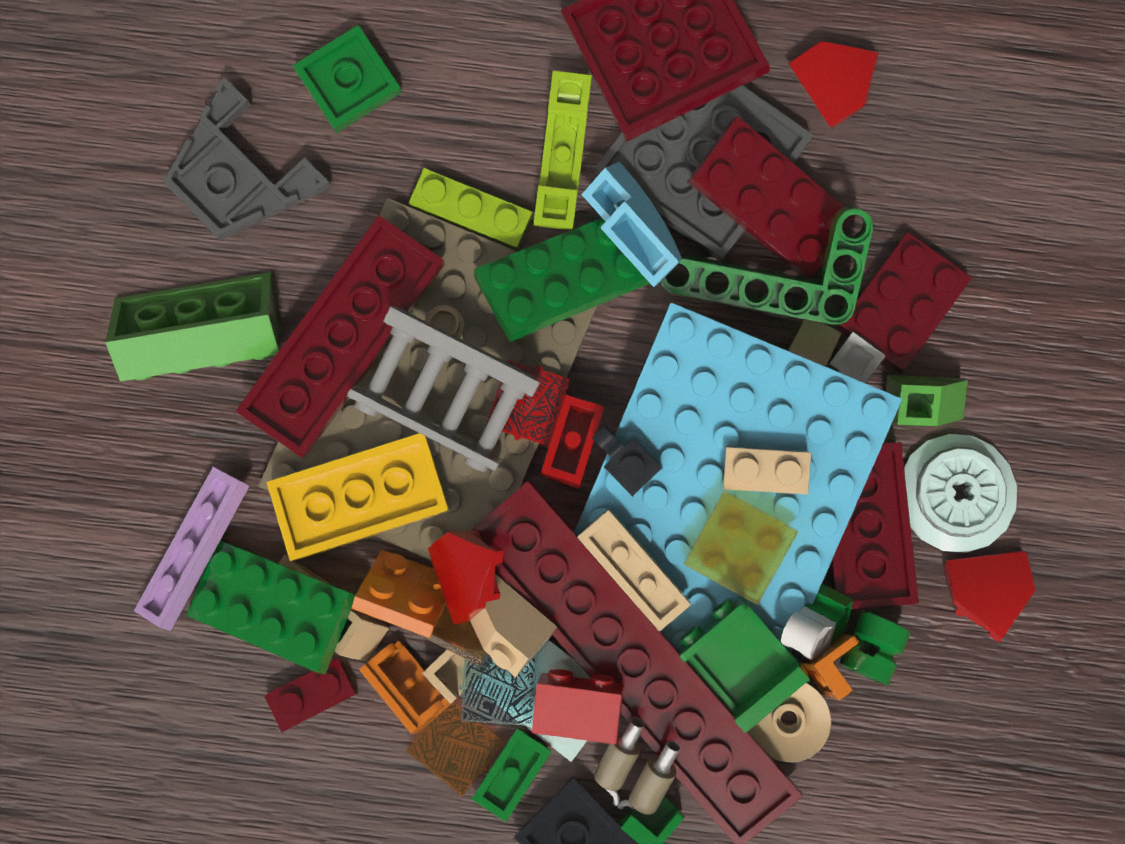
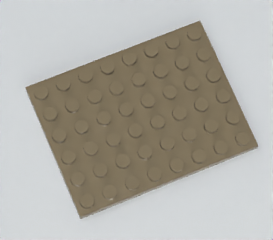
(468, 492)

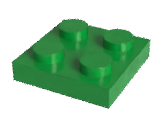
(347, 79)

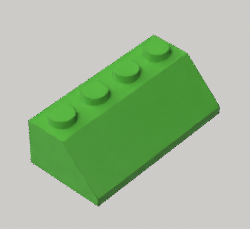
(194, 327)

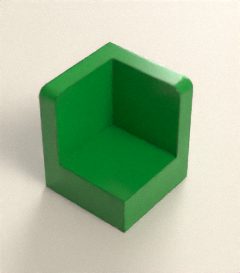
(653, 827)

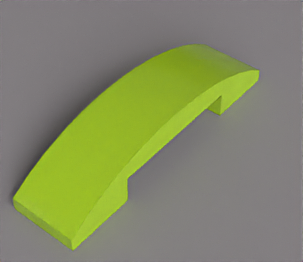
(563, 150)

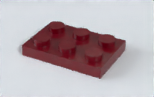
(906, 301)

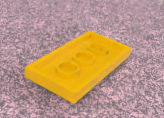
(357, 496)

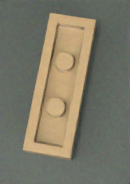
(634, 569)

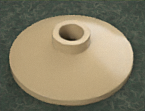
(803, 737)

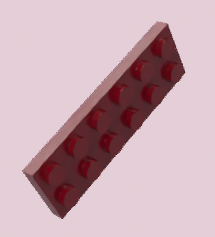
(339, 337)

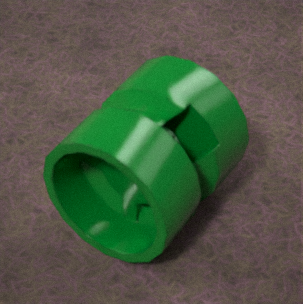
(881, 634)

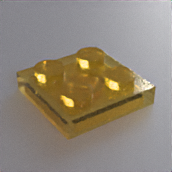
(740, 547)

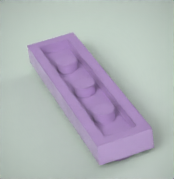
(191, 549)

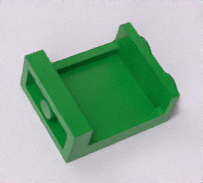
(742, 662)

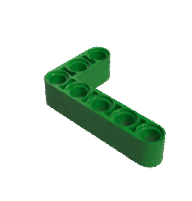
(779, 283)

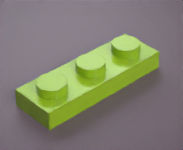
(470, 209)

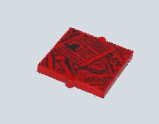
(535, 416)

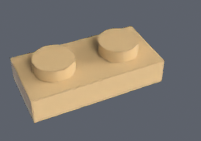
(767, 470)

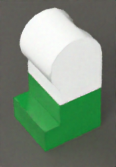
(818, 623)

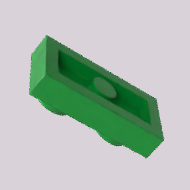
(511, 774)

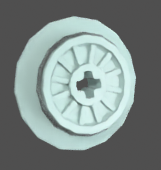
(965, 522)

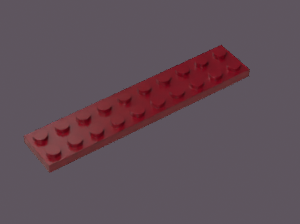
(614, 638)

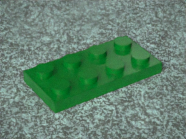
(556, 279)
(271, 606)

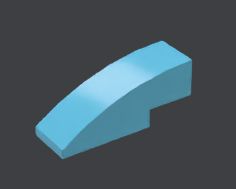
(633, 223)

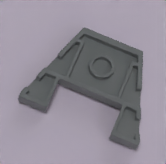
(223, 183)

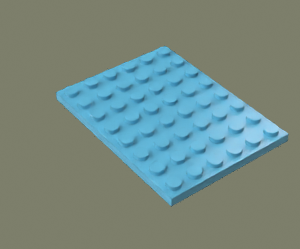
(725, 389)

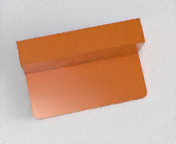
(824, 671)

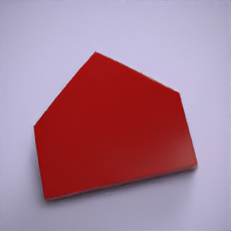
(836, 78)
(466, 572)
(990, 589)

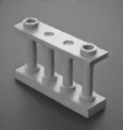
(441, 349)

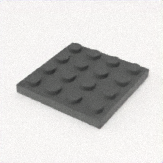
(671, 152)

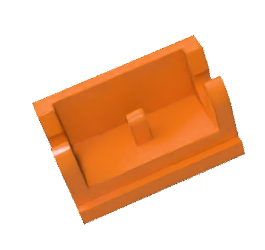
(404, 687)

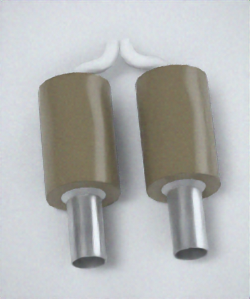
(654, 778)

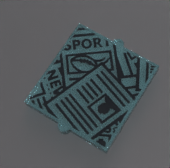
(497, 695)

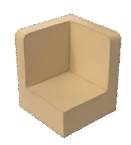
(447, 675)

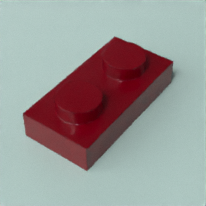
(310, 695)

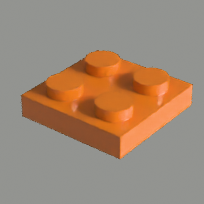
(401, 594)

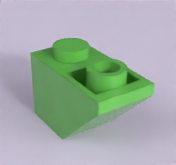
(928, 399)

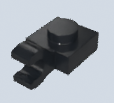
(629, 463)

